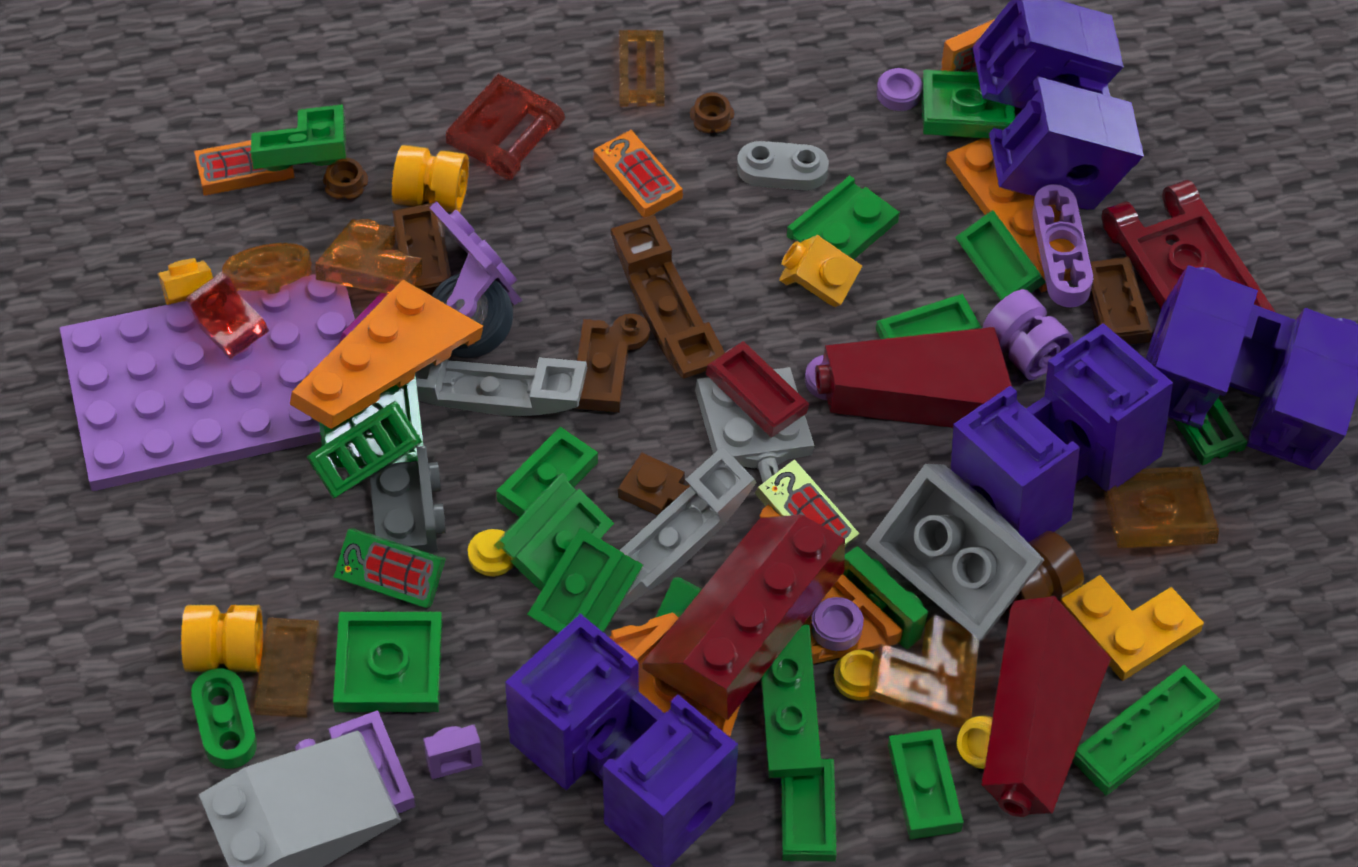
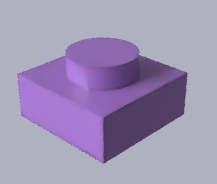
(452, 751)

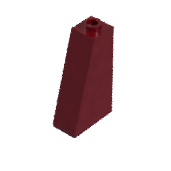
(914, 377)
(1041, 705)

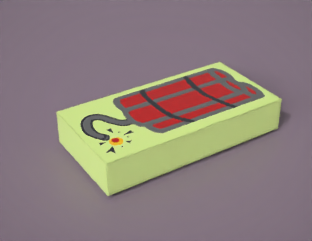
(795, 493)

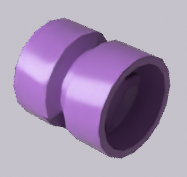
(1027, 333)

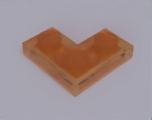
(364, 259)
(931, 685)

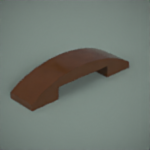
(663, 297)

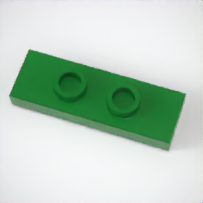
(792, 711)
(1145, 729)

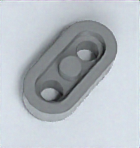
(782, 165)

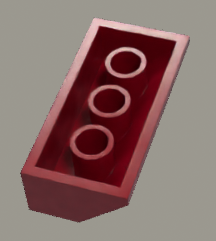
(749, 611)

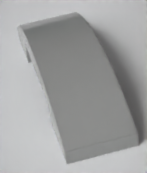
(503, 389)
(688, 522)

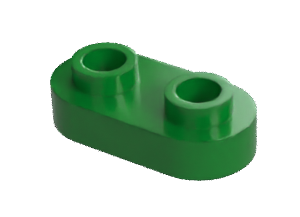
(224, 721)

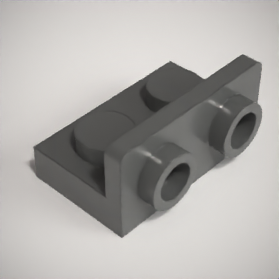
(405, 505)

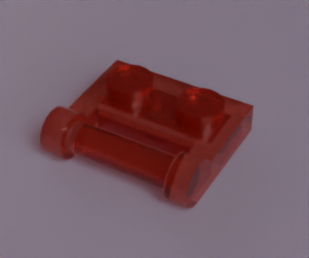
(495, 116)

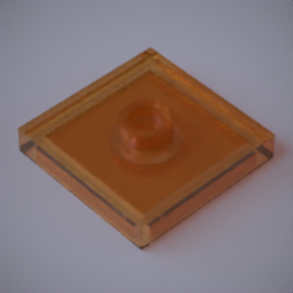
(1162, 509)

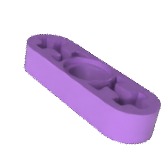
(1056, 262)

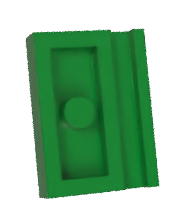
(846, 219)
(547, 528)
(586, 581)

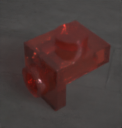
(226, 315)

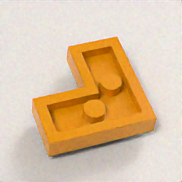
(1130, 636)

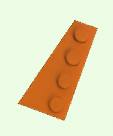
(977, 173)
(383, 351)

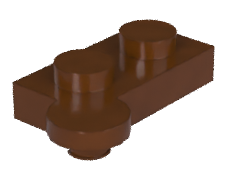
(606, 358)

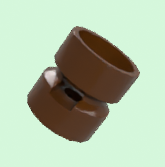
(1057, 574)

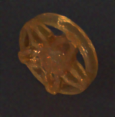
(268, 267)

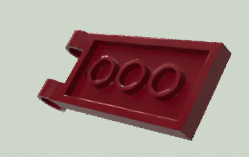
(1197, 243)

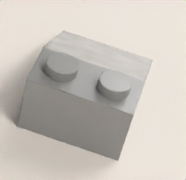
(955, 548)
(301, 806)

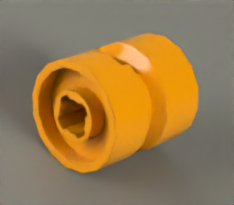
(430, 178)
(222, 638)

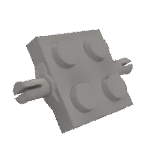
(743, 438)

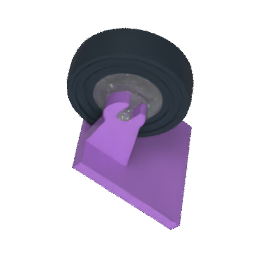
(480, 289)

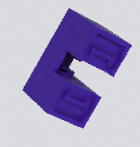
(1057, 69)
(1298, 367)
(1097, 419)
(659, 770)

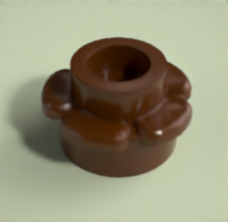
(712, 104)
(341, 171)

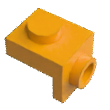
(820, 269)
(183, 279)

